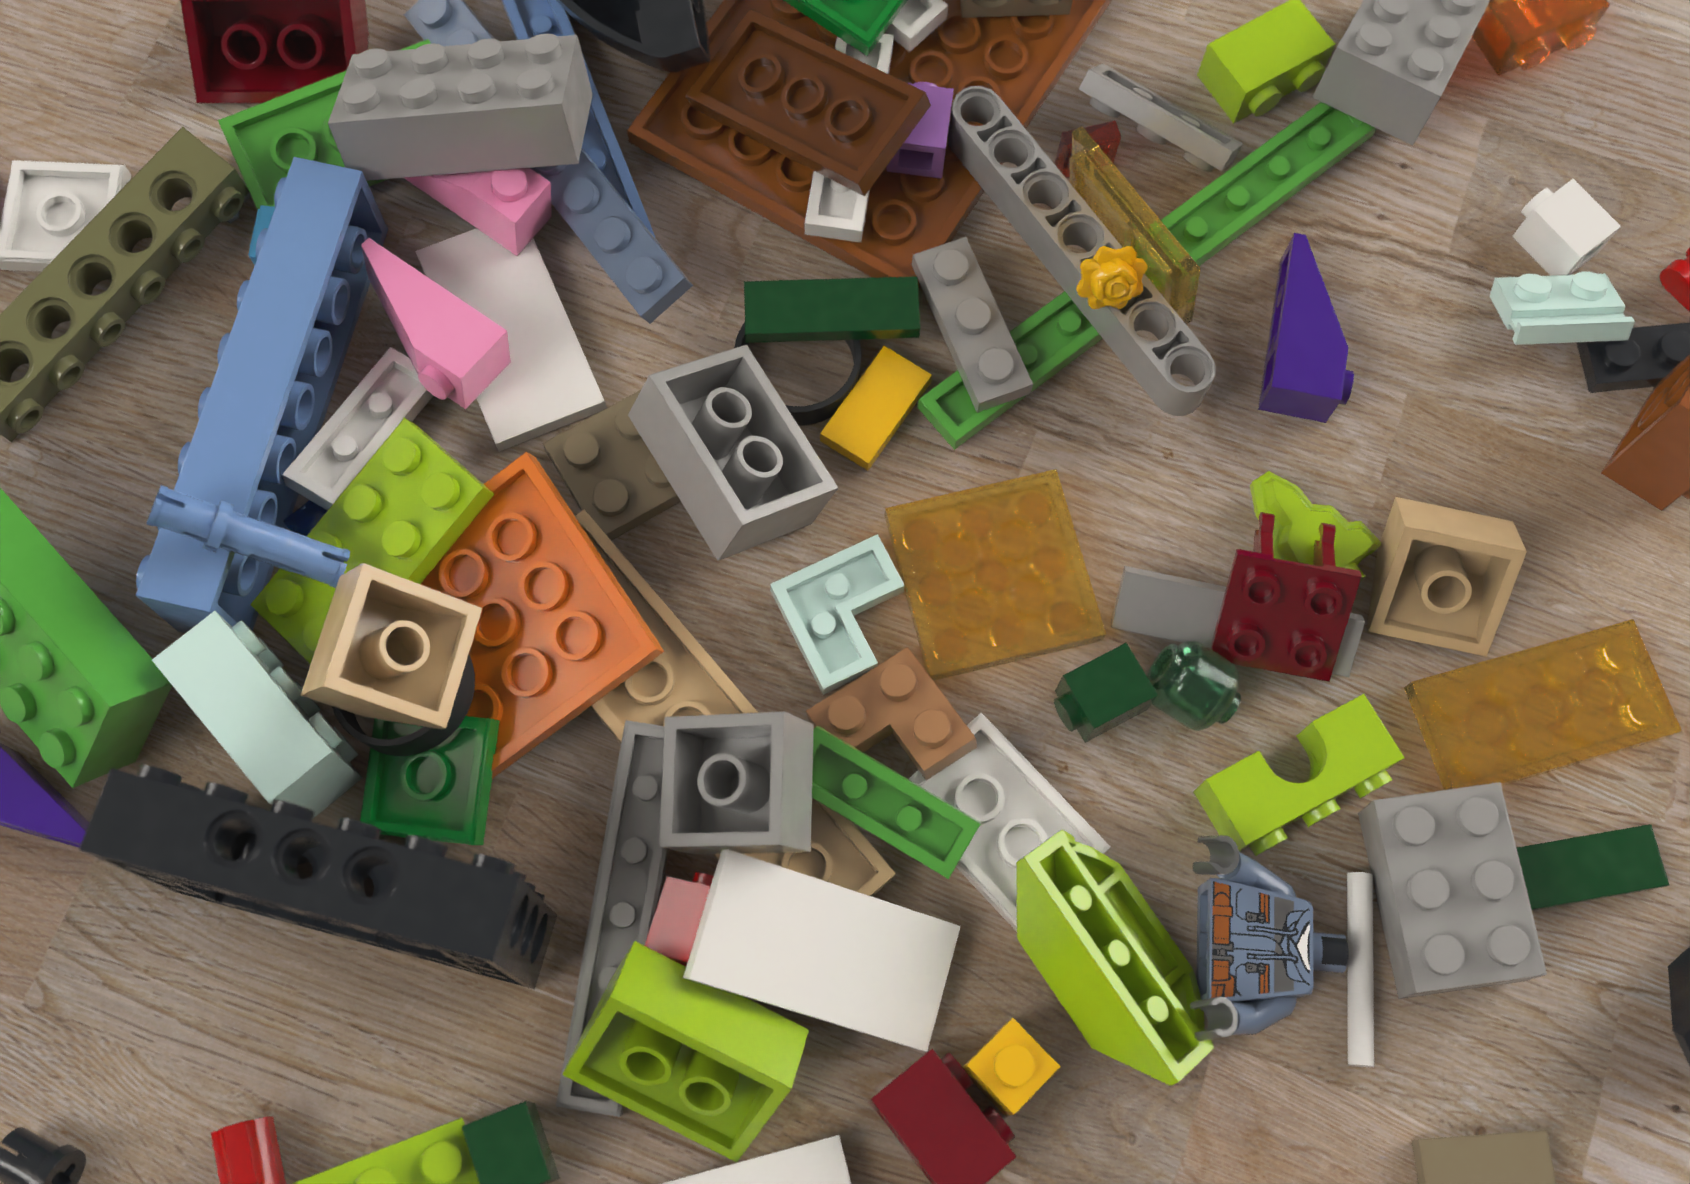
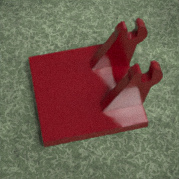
(1285, 611)

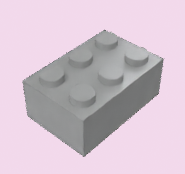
(1398, 61)
(731, 451)
(1450, 891)

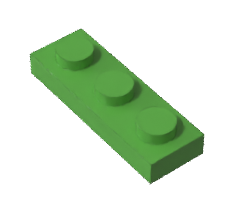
(889, 804)

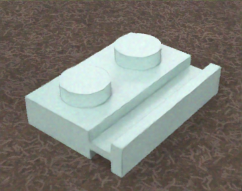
(1561, 308)

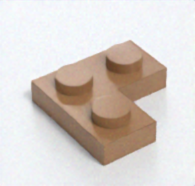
(898, 701)

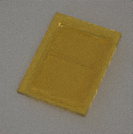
(1134, 224)

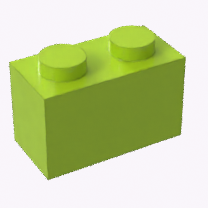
(1266, 60)

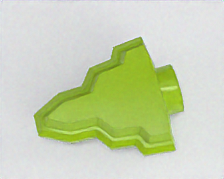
(1299, 522)

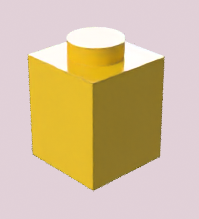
(1010, 1068)

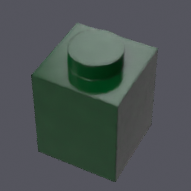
(1103, 693)
(511, 1147)

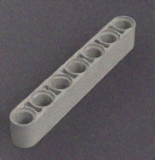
(1074, 223)

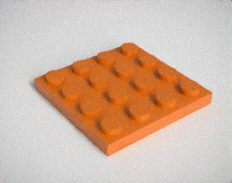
(552, 612)

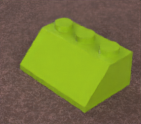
(687, 1053)

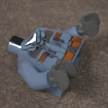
(1254, 944)

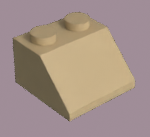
(1443, 576)
(391, 649)

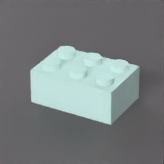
(259, 714)

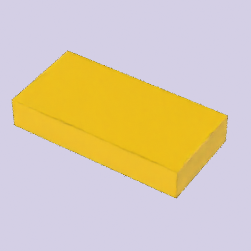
(875, 408)

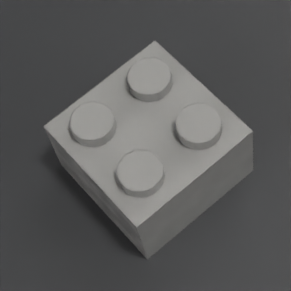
(737, 783)

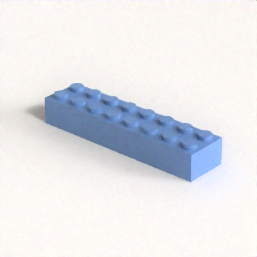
(268, 387)

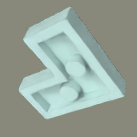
(822, 606)

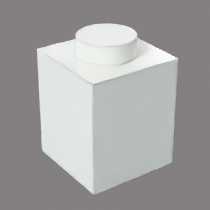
(1564, 228)

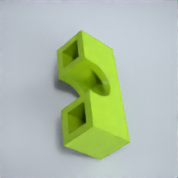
(1345, 753)

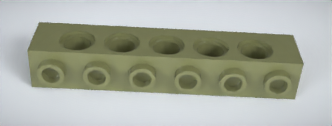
(104, 252)

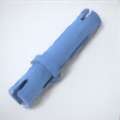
(247, 536)

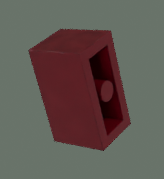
(943, 1124)

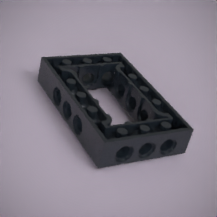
(248, 859)

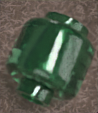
(1195, 685)

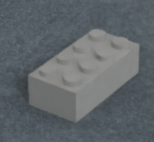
(463, 107)

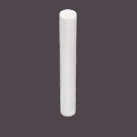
(1360, 970)

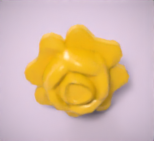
(1111, 277)

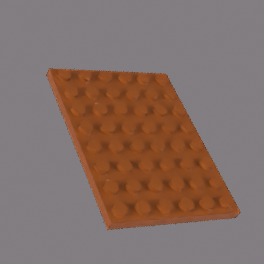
(904, 212)

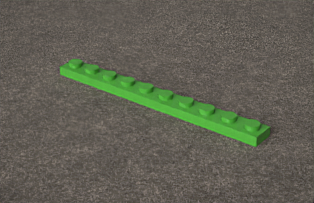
(1202, 227)

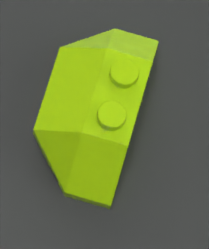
(1109, 959)

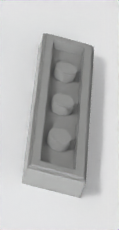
(1190, 609)

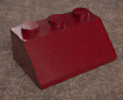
(269, 46)

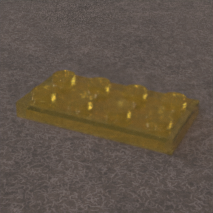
(1542, 708)

